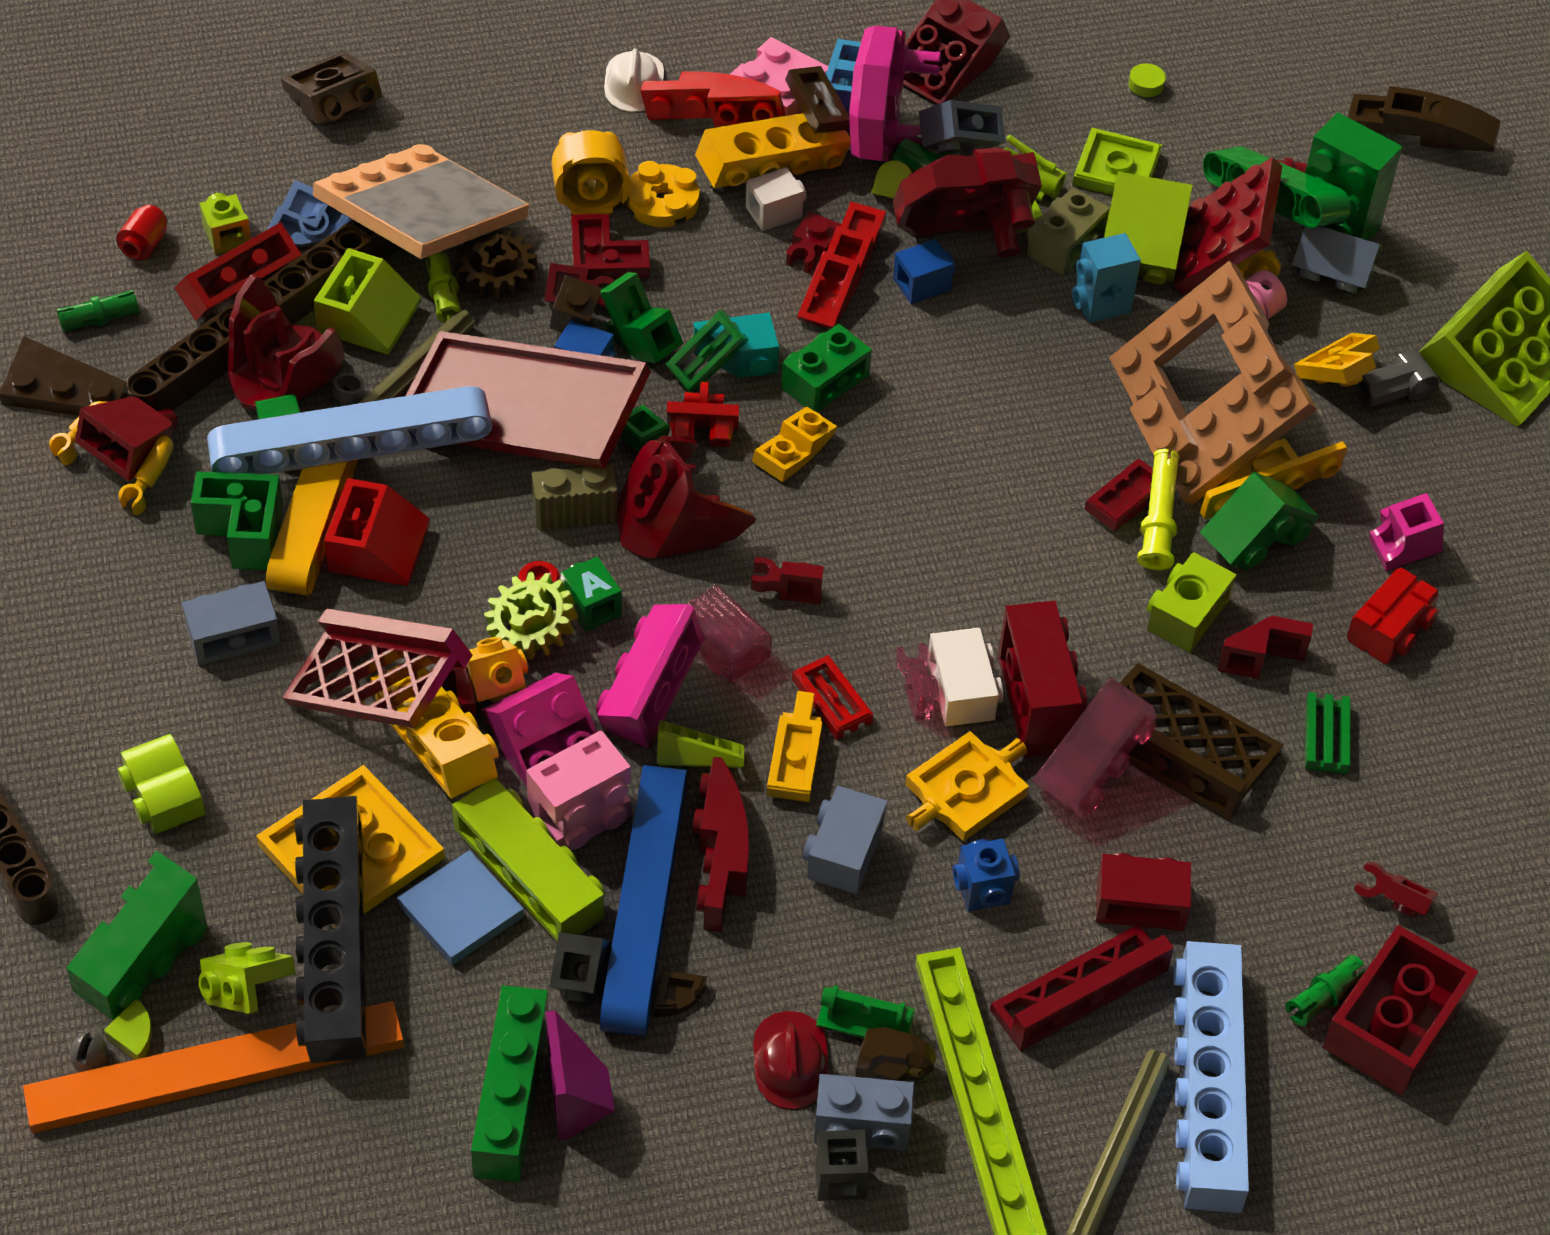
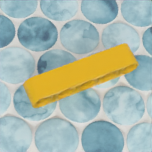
(300, 542)

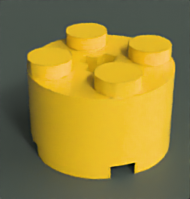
(590, 172)

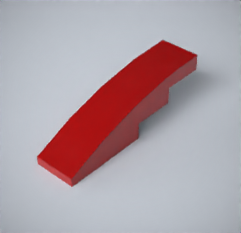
(842, 266)

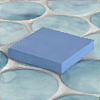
(460, 907)

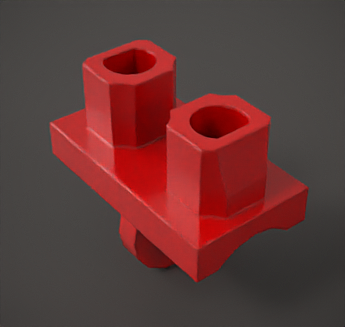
(705, 412)

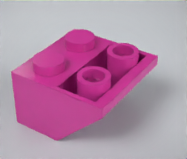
(539, 722)

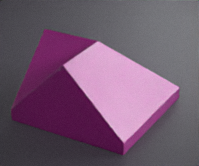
(577, 1079)

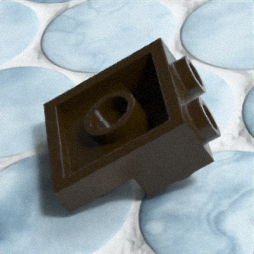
(333, 87)

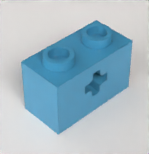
(1106, 278)

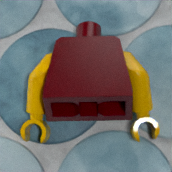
(124, 437)

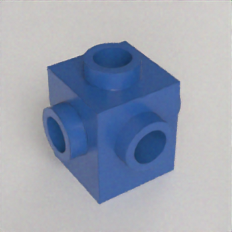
(985, 874)

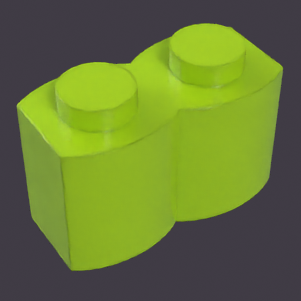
(161, 783)

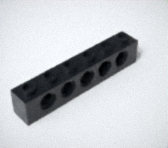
(342, 1032)

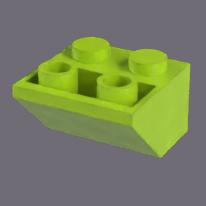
(365, 302)

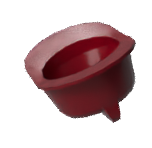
(789, 1059)

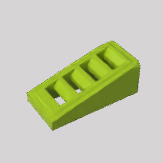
(695, 749)

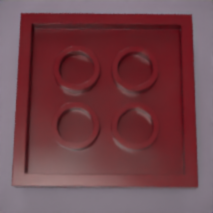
(1228, 224)

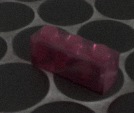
(1096, 749)

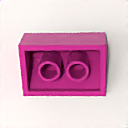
(651, 673)

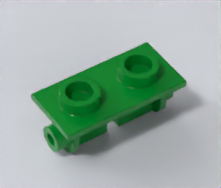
(856, 1013)

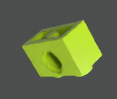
(1190, 601)

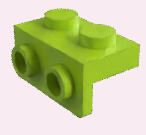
(231, 977)

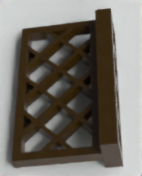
(1185, 770)

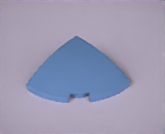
(307, 217)

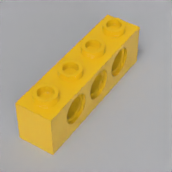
(760, 147)
(447, 741)

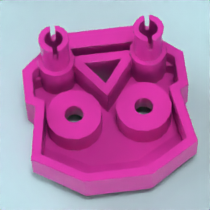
(878, 92)

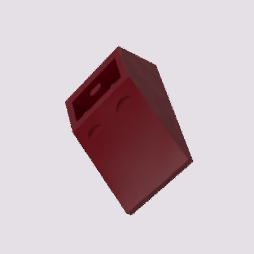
(967, 42)

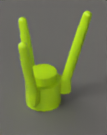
(1051, 177)

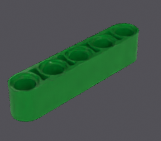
(1299, 194)

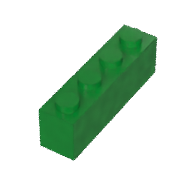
(510, 1084)

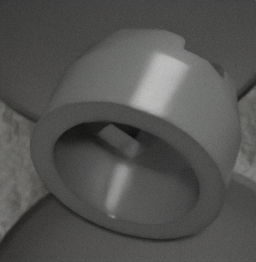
(347, 389)
(96, 1056)

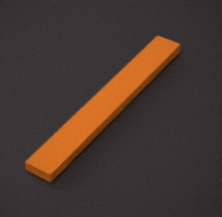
(188, 1073)

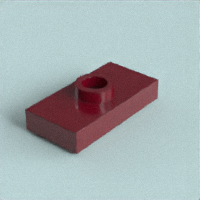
(1122, 496)

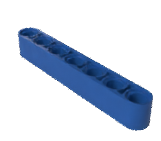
(643, 902)

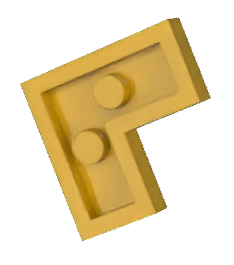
(1341, 361)

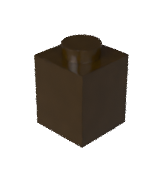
(575, 302)

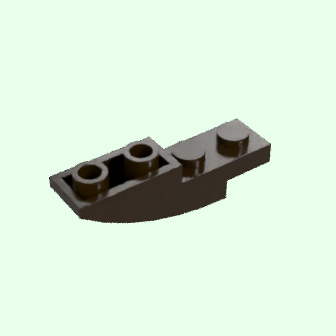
(1433, 117)

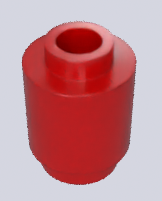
(142, 232)

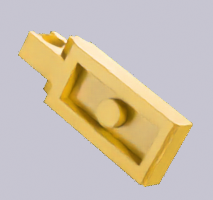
(795, 751)

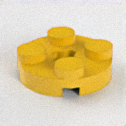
(680, 199)

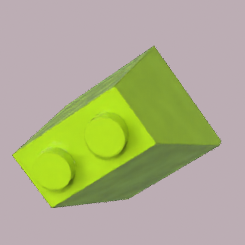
(1154, 220)

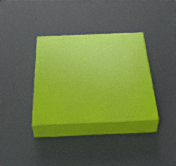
(1112, 152)

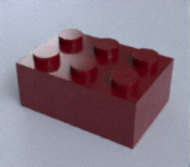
(1040, 675)
(1399, 1009)

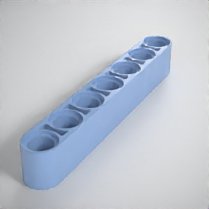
(350, 432)

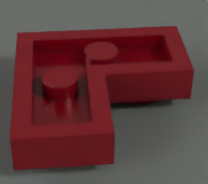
(604, 257)

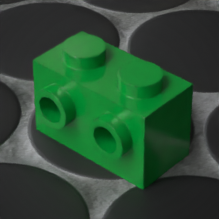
(826, 368)

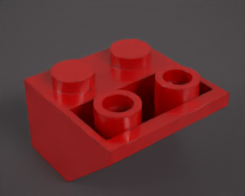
(375, 534)

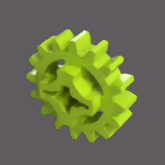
(531, 615)

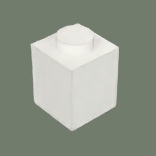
(775, 198)

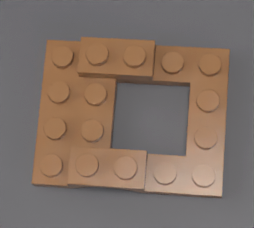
(1239, 417)

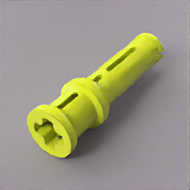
(1158, 525)

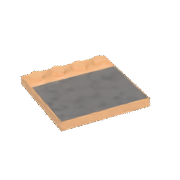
(420, 200)

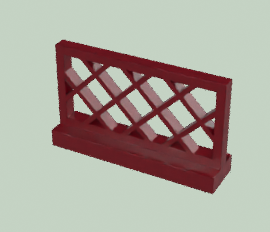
(388, 642)

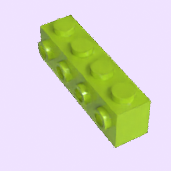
(529, 860)

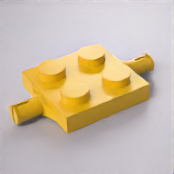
(967, 785)

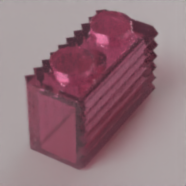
(731, 636)

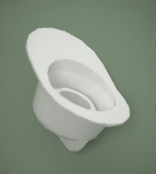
(625, 78)

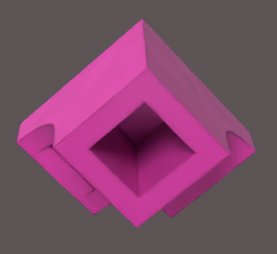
(1408, 532)

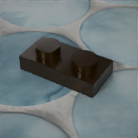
(817, 99)

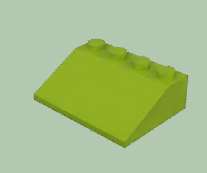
(1499, 342)

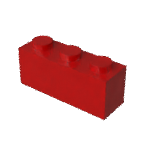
(224, 277)

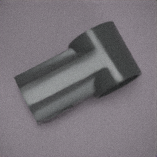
(1406, 376)

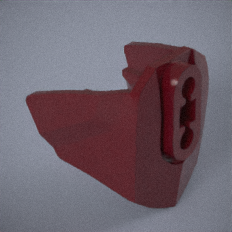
(271, 354)
(663, 512)

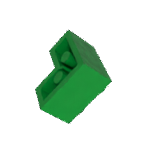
(244, 510)
(1256, 518)

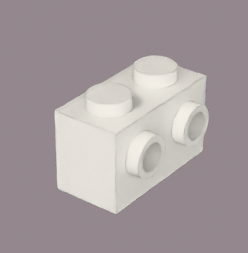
(964, 676)

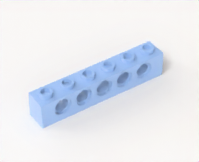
(1209, 1183)

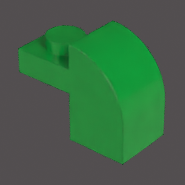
(635, 325)

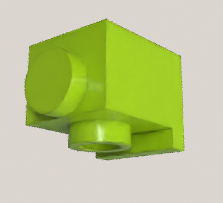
(224, 213)

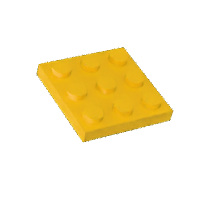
(393, 840)

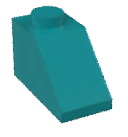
(757, 355)

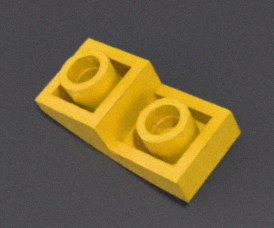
(796, 445)

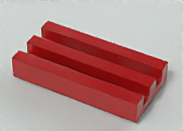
(848, 721)

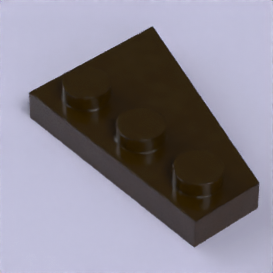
(56, 382)

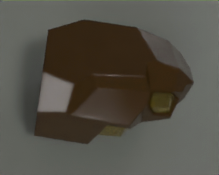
(894, 1056)

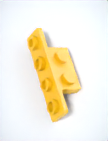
(1280, 464)

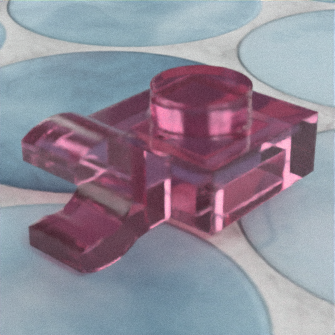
(919, 686)

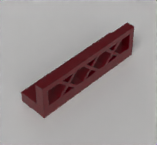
(1082, 995)

